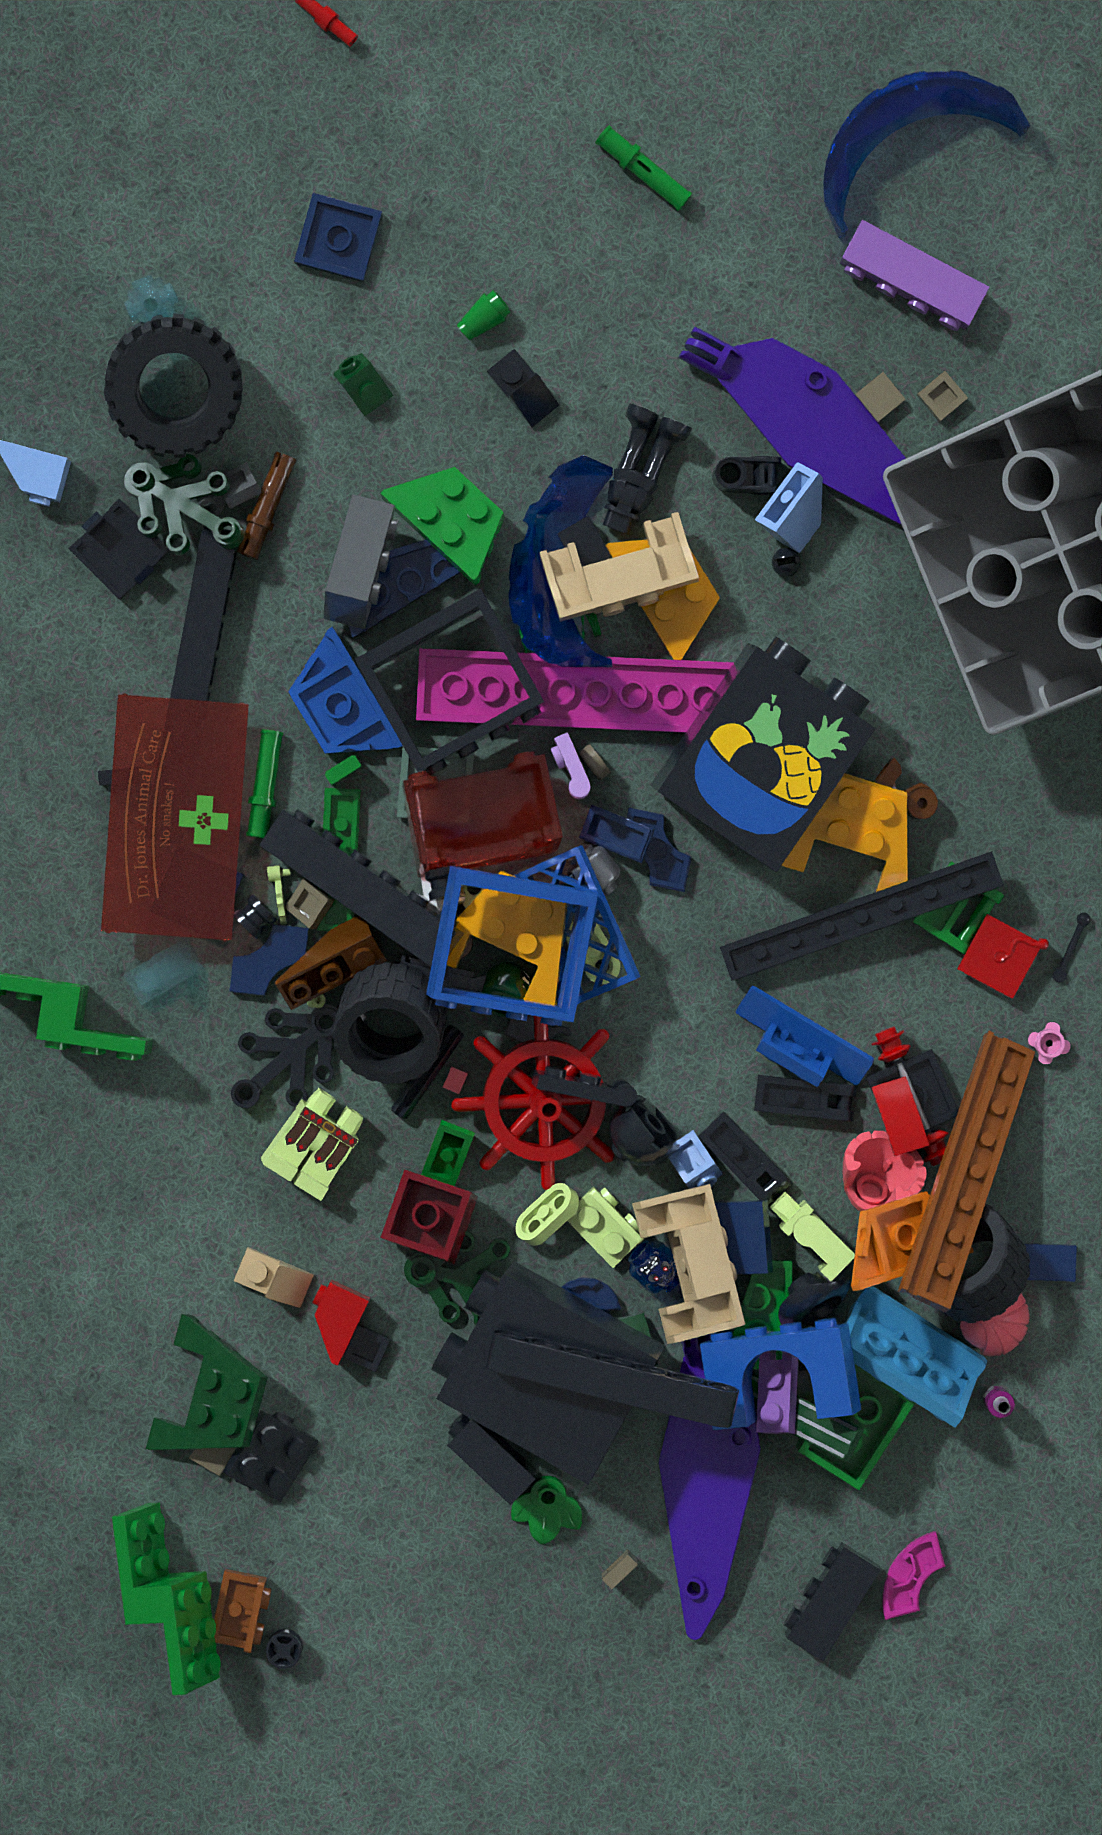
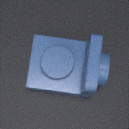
(694, 1162)

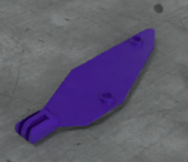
(803, 414)
(706, 1497)

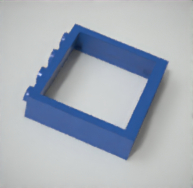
(515, 1008)

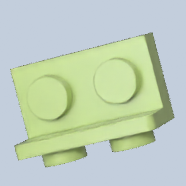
(605, 1226)

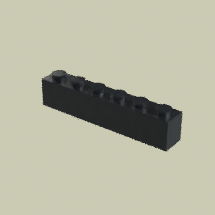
(356, 884)

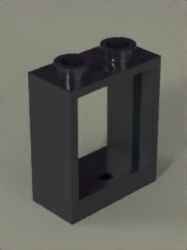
(491, 1457)

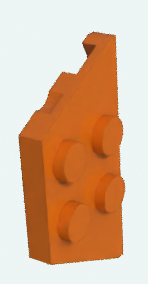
(886, 1240)

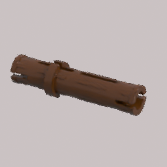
(264, 511)

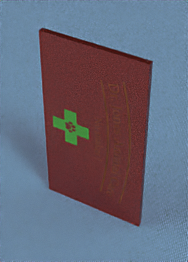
(174, 817)

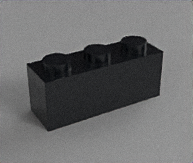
(830, 1600)

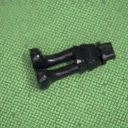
(631, 490)

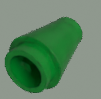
(484, 315)

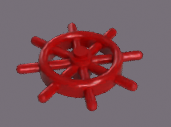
(540, 1103)

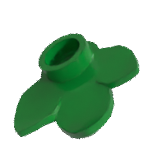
(547, 1515)

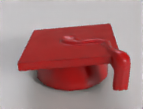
(1000, 956)

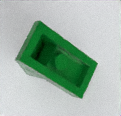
(447, 1153)

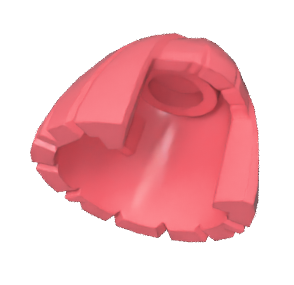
(876, 1175)
(1001, 1332)

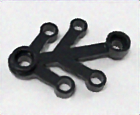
(292, 1051)

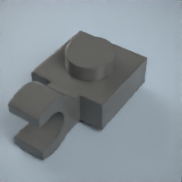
(242, 488)

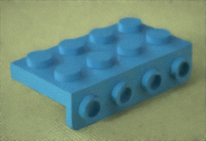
(913, 1355)

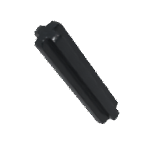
(416, 1088)

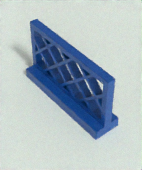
(607, 920)

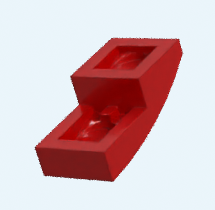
(900, 1116)

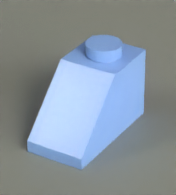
(36, 472)
(794, 508)

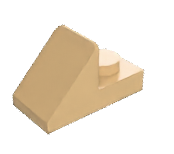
(273, 1277)

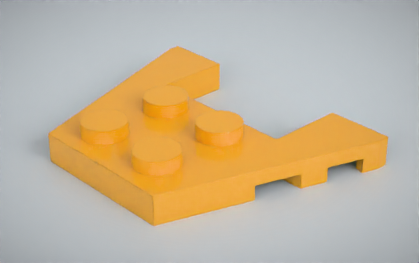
(862, 819)
(522, 927)

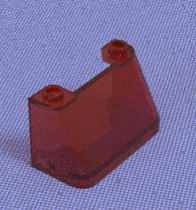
(483, 816)

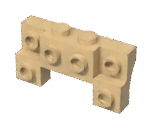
(622, 579)
(700, 1262)

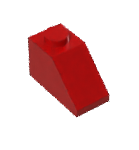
(338, 1316)

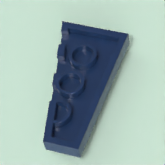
(408, 576)

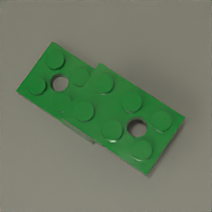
(63, 1018)
(168, 1598)

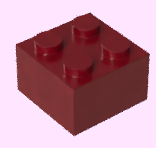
(429, 1216)

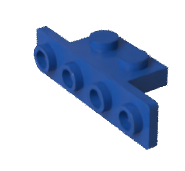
(800, 1042)

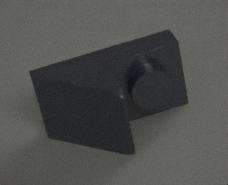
(523, 388)

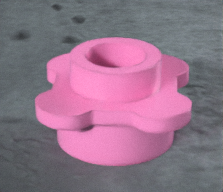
(1058, 1047)

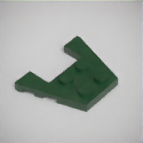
(223, 1400)

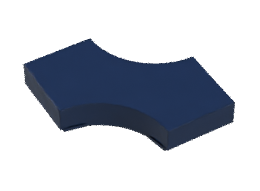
(666, 864)
(255, 971)

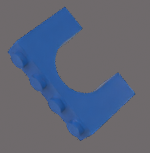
(822, 1349)

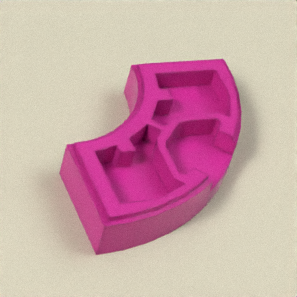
(908, 1575)

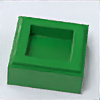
(343, 770)

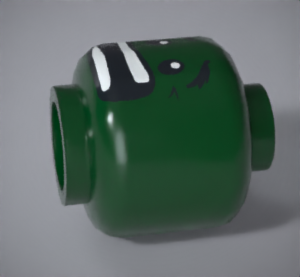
(507, 981)

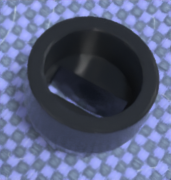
(788, 569)

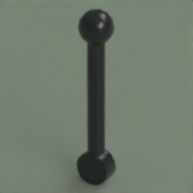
(1060, 974)

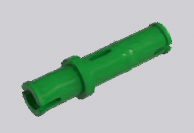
(643, 167)
(264, 785)

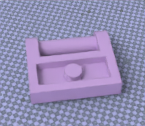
(566, 756)

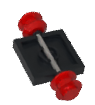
(926, 1084)

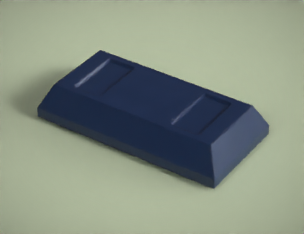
(616, 833)

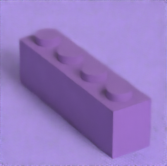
(913, 275)

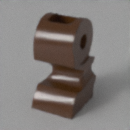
(920, 798)

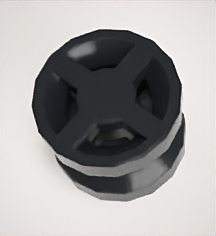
(438, 883)
(255, 916)
(279, 1653)

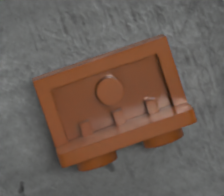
(239, 1609)

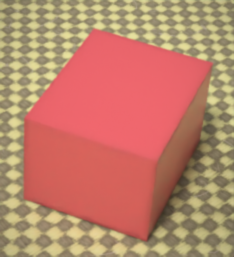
(455, 1080)

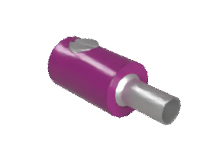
(994, 1397)

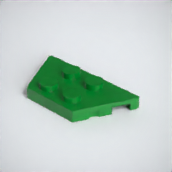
(450, 517)

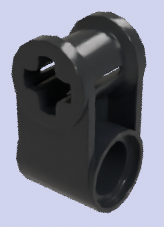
(750, 474)

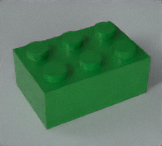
(880, 1415)

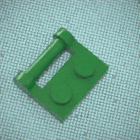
(941, 920)

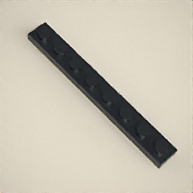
(862, 916)

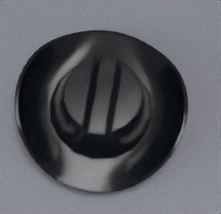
(812, 1299)

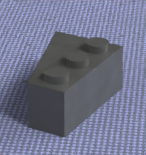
(359, 561)

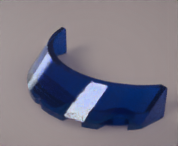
(902, 103)
(530, 599)

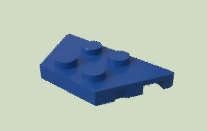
(340, 703)

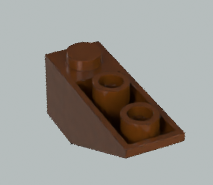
(331, 962)

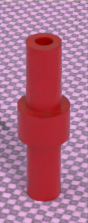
(328, 20)

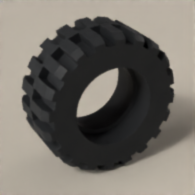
(166, 433)

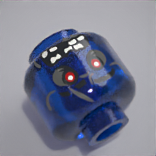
(653, 1267)

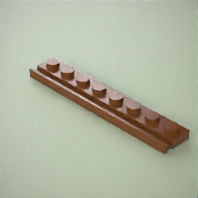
(966, 1172)

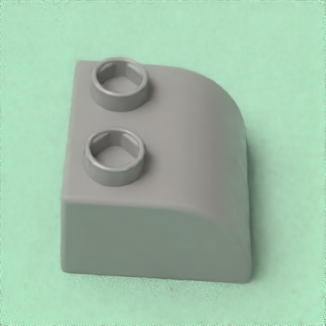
(1015, 551)

